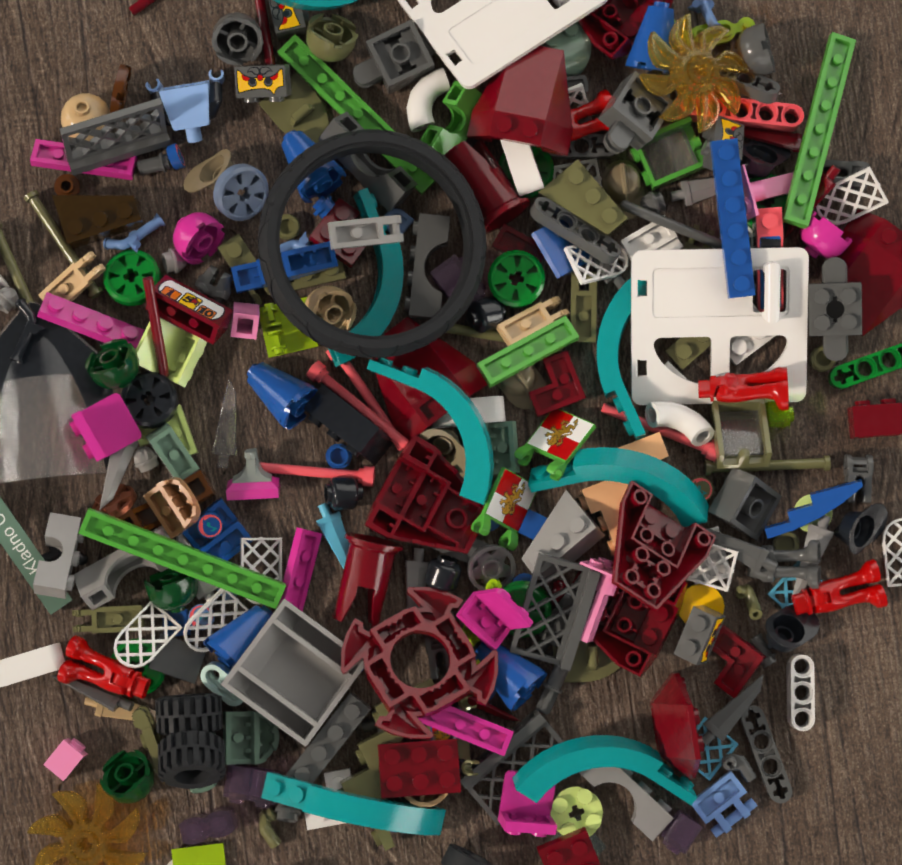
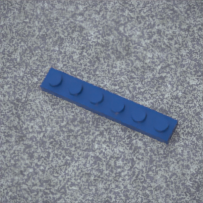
(732, 218)

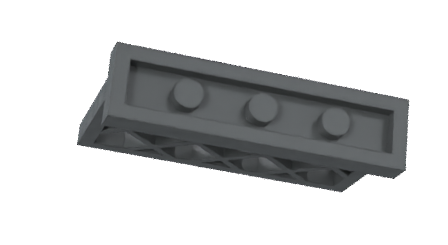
(114, 147)
(577, 611)
(489, 760)

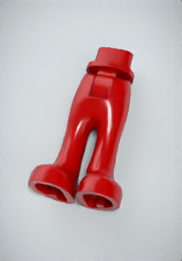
(589, 109)
(747, 387)
(828, 596)
(115, 678)

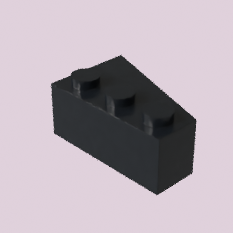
(347, 424)

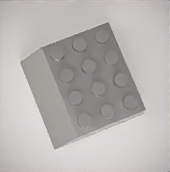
(292, 673)

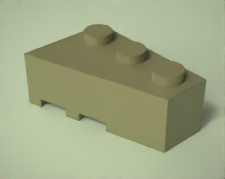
(585, 198)

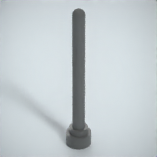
(670, 224)

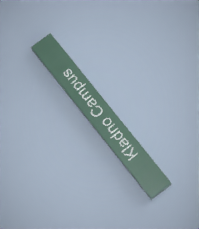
(24, 555)

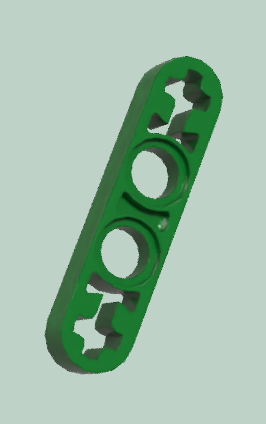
(875, 362)

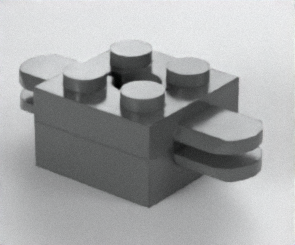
(396, 58)
(632, 115)
(835, 309)

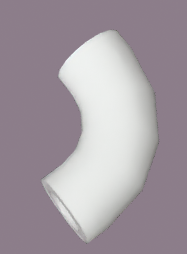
(422, 99)
(681, 418)

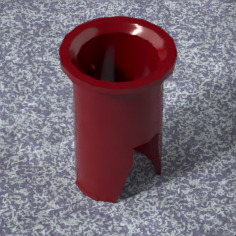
(489, 183)
(367, 566)

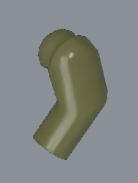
(753, 606)
(266, 829)

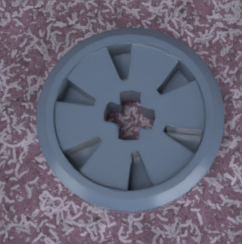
(240, 206)

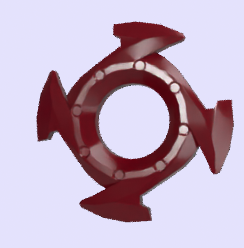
(405, 702)

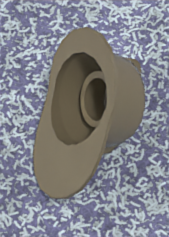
(207, 172)
(623, 182)
(518, 386)
(449, 445)

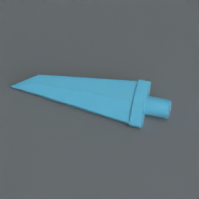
(334, 532)

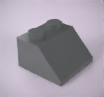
(745, 503)

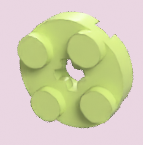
(583, 798)

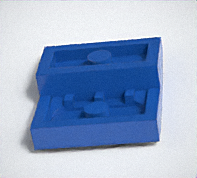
(552, 248)
(228, 542)

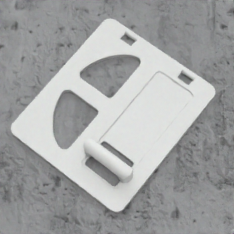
(493, 32)
(691, 300)

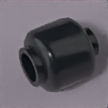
(485, 314)
(343, 493)
(443, 573)

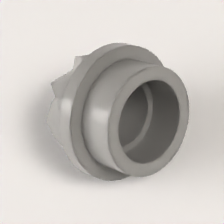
(173, 261)
(8, 297)
(145, 459)

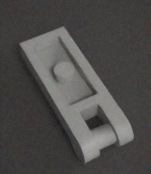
(364, 232)

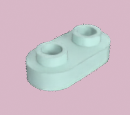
(213, 682)

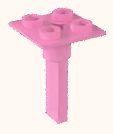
(763, 190)
(604, 590)

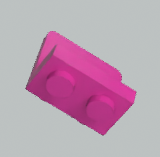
(105, 427)
(492, 616)
(521, 814)

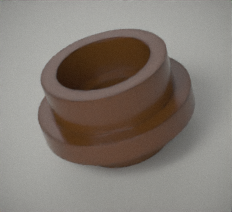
(75, 185)

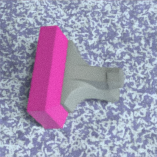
(252, 481)

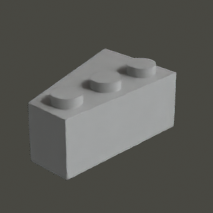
(564, 535)

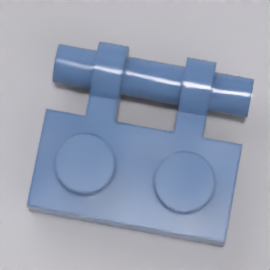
(719, 797)

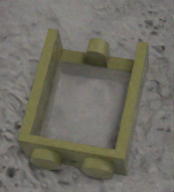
(741, 434)

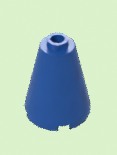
(658, 19)
(322, 180)
(281, 393)
(237, 635)
(515, 676)

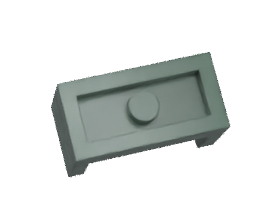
(172, 452)

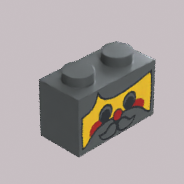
(288, 20)
(263, 81)
(721, 130)
(699, 635)

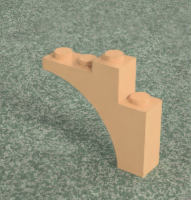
(608, 494)

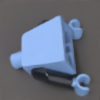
(190, 104)

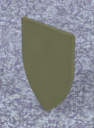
(299, 111)
(589, 663)

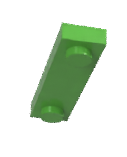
(527, 351)

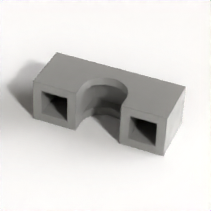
(55, 576)

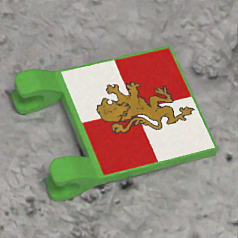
(558, 439)
(505, 506)

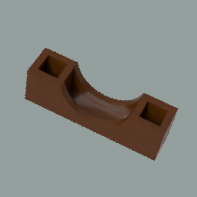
(145, 517)

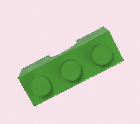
(461, 103)

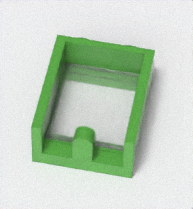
(670, 155)

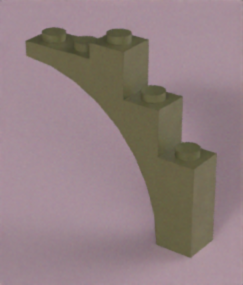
(368, 780)

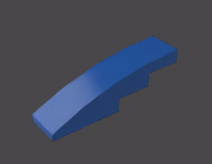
(296, 262)
(822, 503)

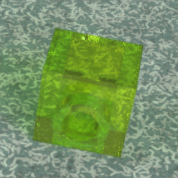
(777, 418)

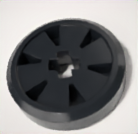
(161, 390)

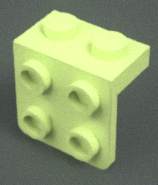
(181, 351)

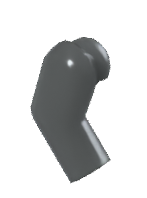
(739, 763)

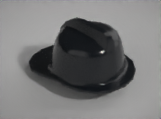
(762, 158)
(862, 528)
(788, 631)

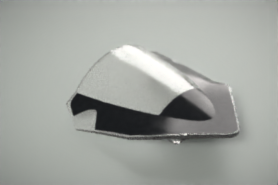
(40, 401)

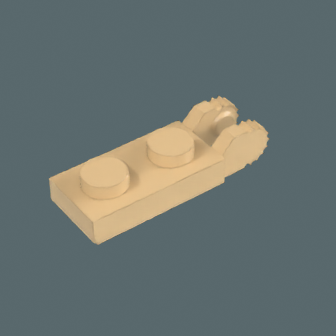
(74, 279)
(530, 321)

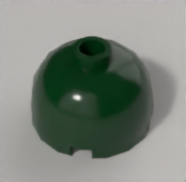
(114, 365)
(171, 590)
(128, 777)

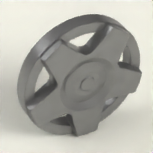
(490, 565)

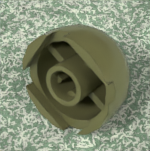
(331, 37)

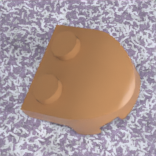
(174, 505)

